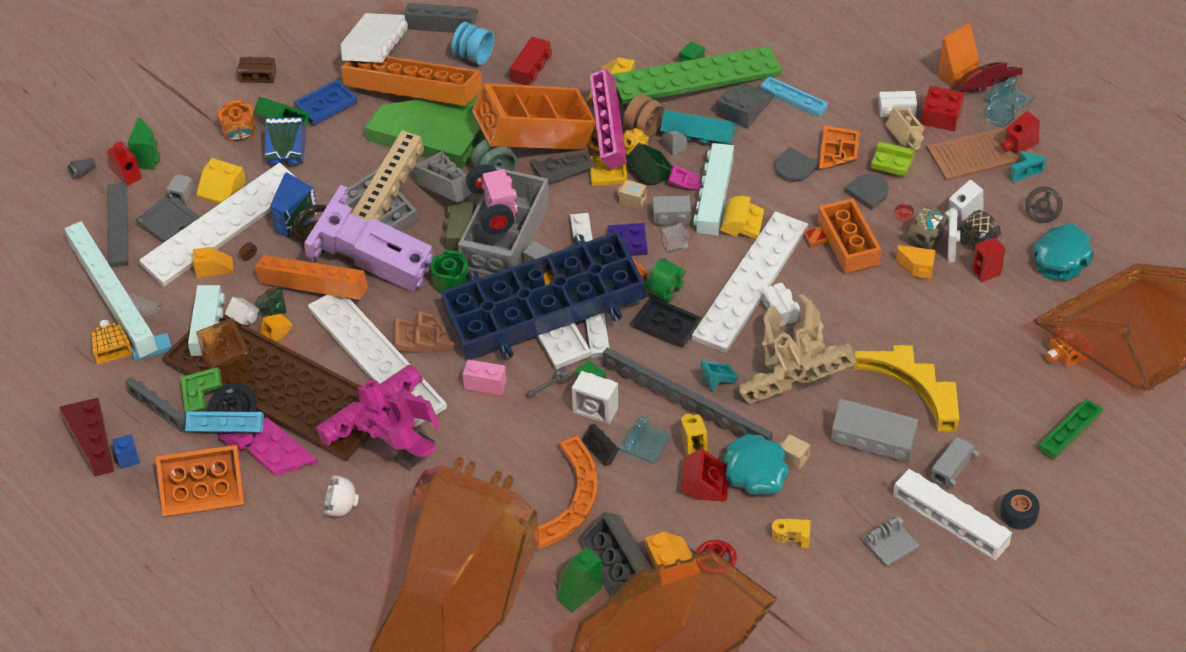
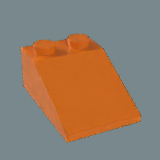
(958, 55)

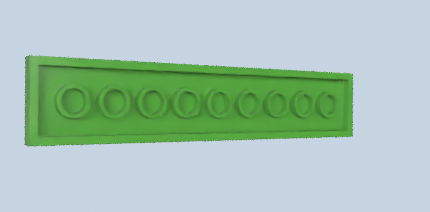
(697, 74)

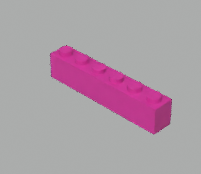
(608, 119)

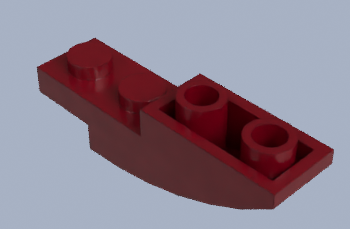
(985, 75)

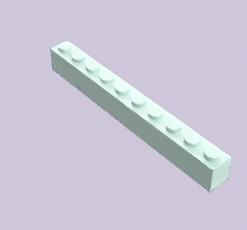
(111, 289)

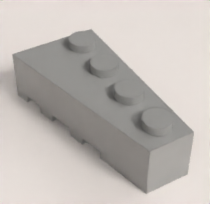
(442, 177)

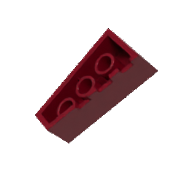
(89, 431)

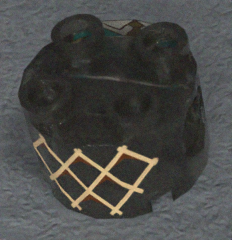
(978, 228)

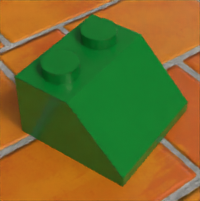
(144, 146)

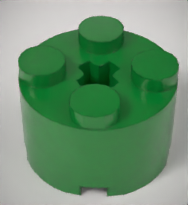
(448, 270)
(665, 280)

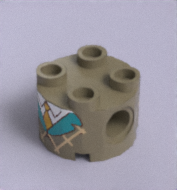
(927, 227)

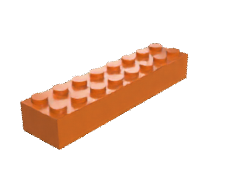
(414, 79)

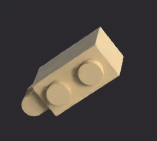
(905, 127)

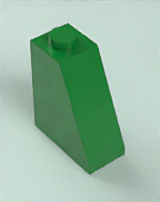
(273, 109)

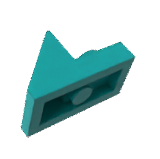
(1027, 166)
(715, 372)

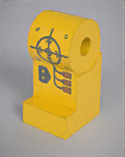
(791, 531)

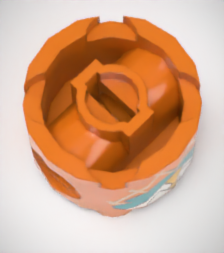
(237, 120)

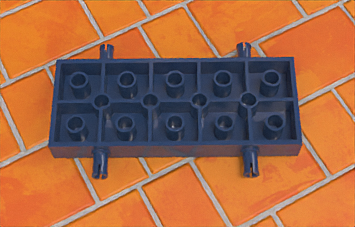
(518, 305)

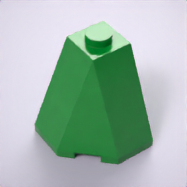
(579, 579)

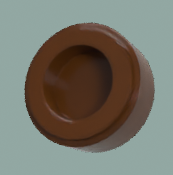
(247, 251)

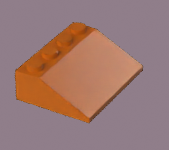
(200, 480)

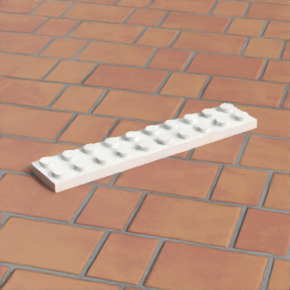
(214, 227)
(744, 288)
(367, 344)

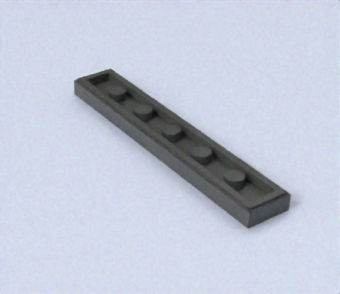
(118, 224)

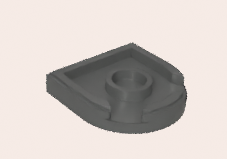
(795, 165)
(868, 190)

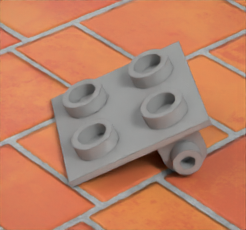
(890, 541)

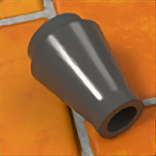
(80, 167)

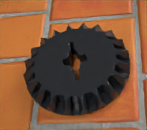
(235, 394)

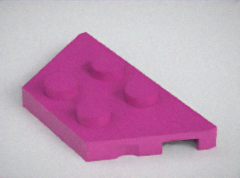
(278, 451)

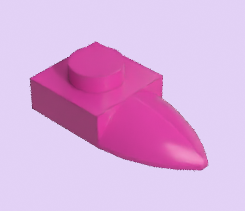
(684, 179)
(238, 439)

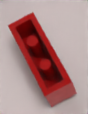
(530, 61)

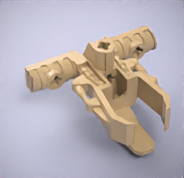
(795, 359)

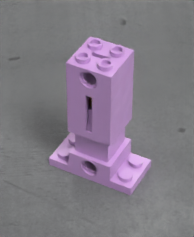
(370, 244)

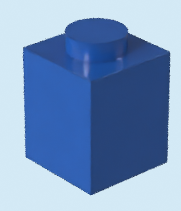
(126, 451)

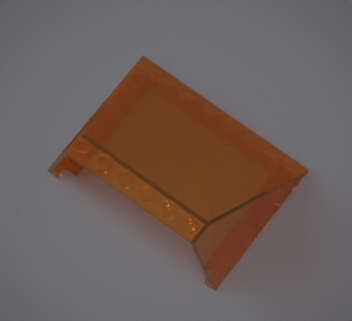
(1128, 324)

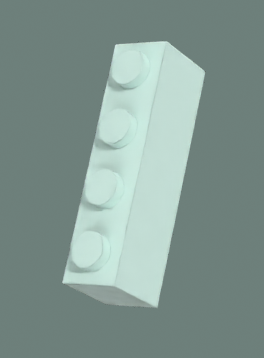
(206, 313)

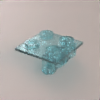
(1010, 93)
(645, 440)

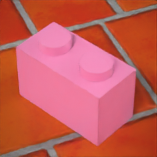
(484, 377)

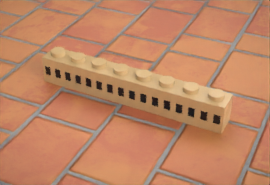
(389, 178)

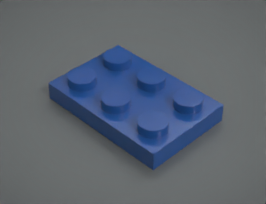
(326, 101)

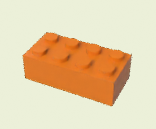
(849, 235)

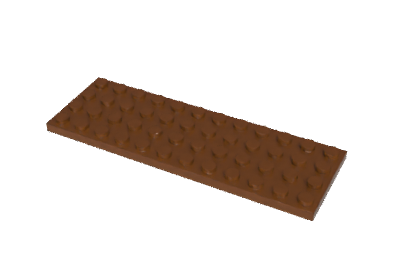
(286, 386)

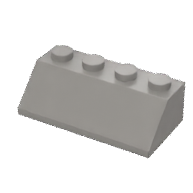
(874, 430)

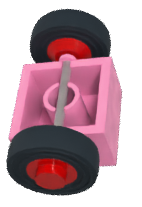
(498, 197)

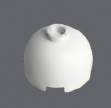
(340, 497)

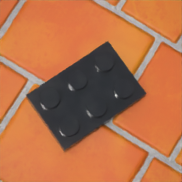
(667, 321)

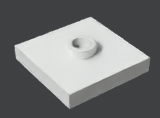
(953, 236)

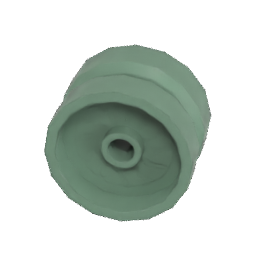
(493, 155)

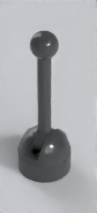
(561, 376)

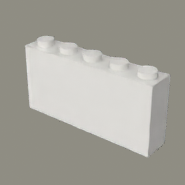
(373, 37)

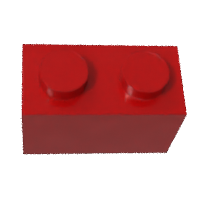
(988, 259)

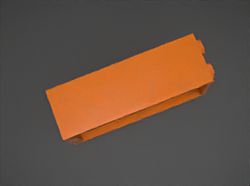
(534, 116)

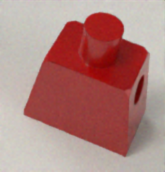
(1022, 133)
(120, 156)

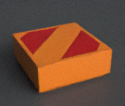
(815, 236)

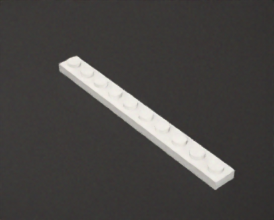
(595, 325)

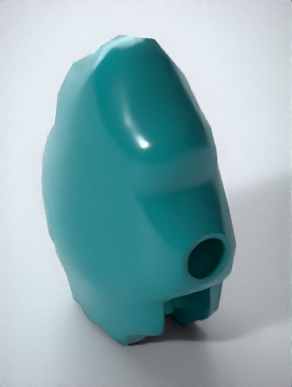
(1063, 252)
(756, 465)

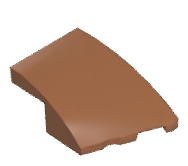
(422, 335)

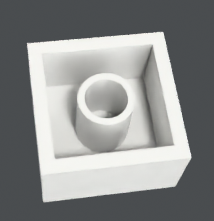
(595, 397)

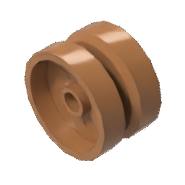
(644, 115)

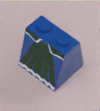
(285, 141)
(289, 200)

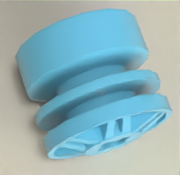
(472, 43)

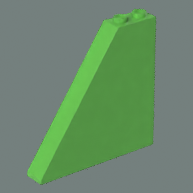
(439, 124)

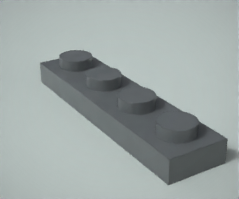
(157, 405)

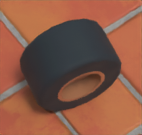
(1020, 509)

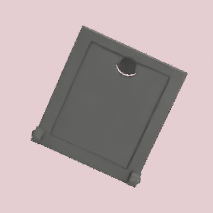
(167, 218)

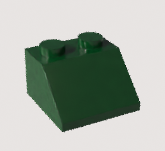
(649, 164)

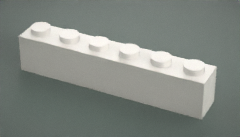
(952, 514)

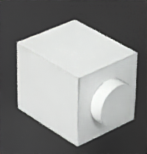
(242, 311)

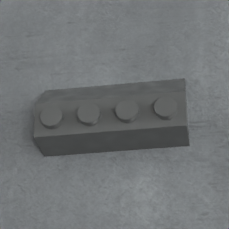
(438, 17)
(616, 548)

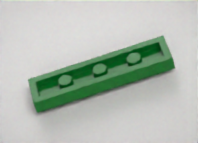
(1070, 428)

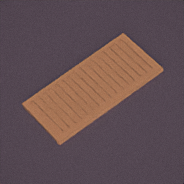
(972, 154)

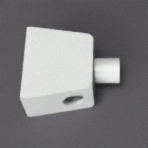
(966, 200)

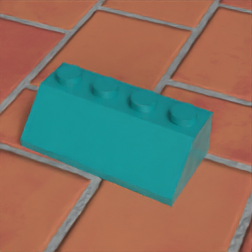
(700, 127)

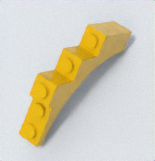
(900, 365)

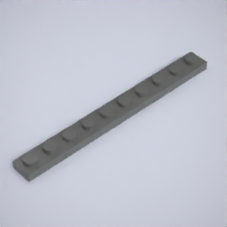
(682, 395)

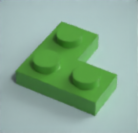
(196, 385)

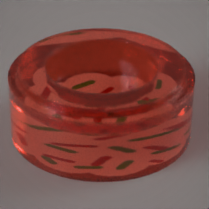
(904, 212)

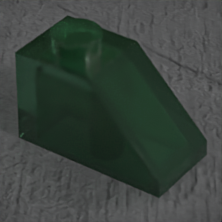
(271, 302)

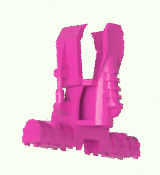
(387, 413)

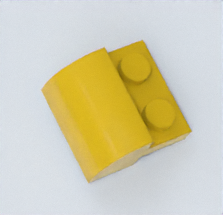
(742, 217)

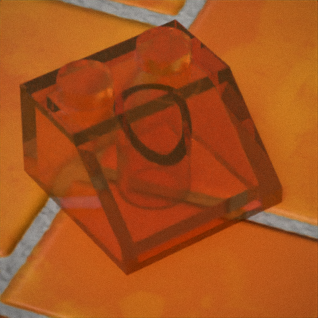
(222, 344)

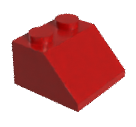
(704, 477)

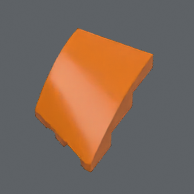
(838, 146)

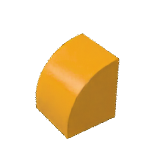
(275, 327)

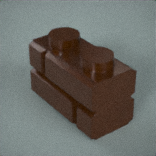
(257, 69)

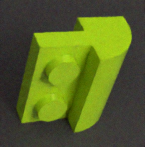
(893, 158)

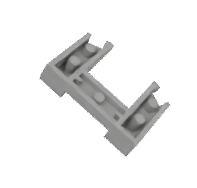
(401, 211)

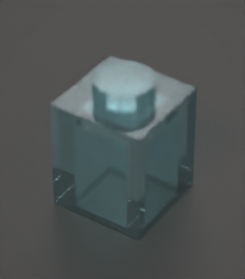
(1000, 112)

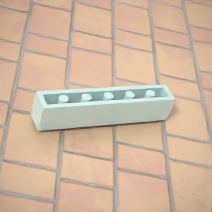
(714, 190)

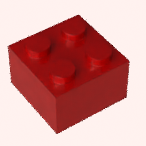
(942, 108)

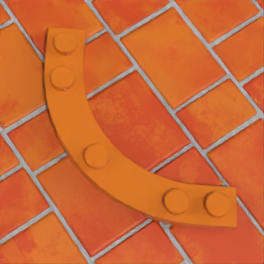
(583, 499)

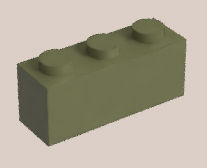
(459, 217)

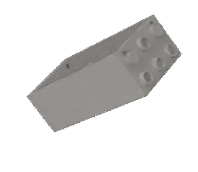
(498, 252)

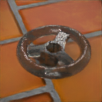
(1052, 215)

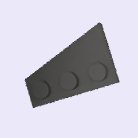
(563, 167)

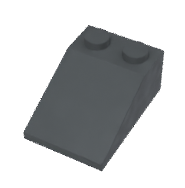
(743, 104)

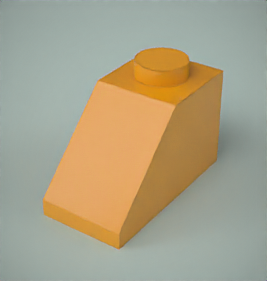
(916, 261)
(211, 262)

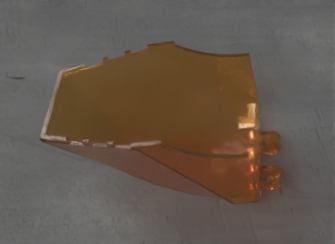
(456, 563)
(678, 608)

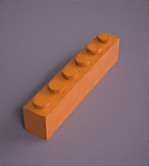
(311, 277)

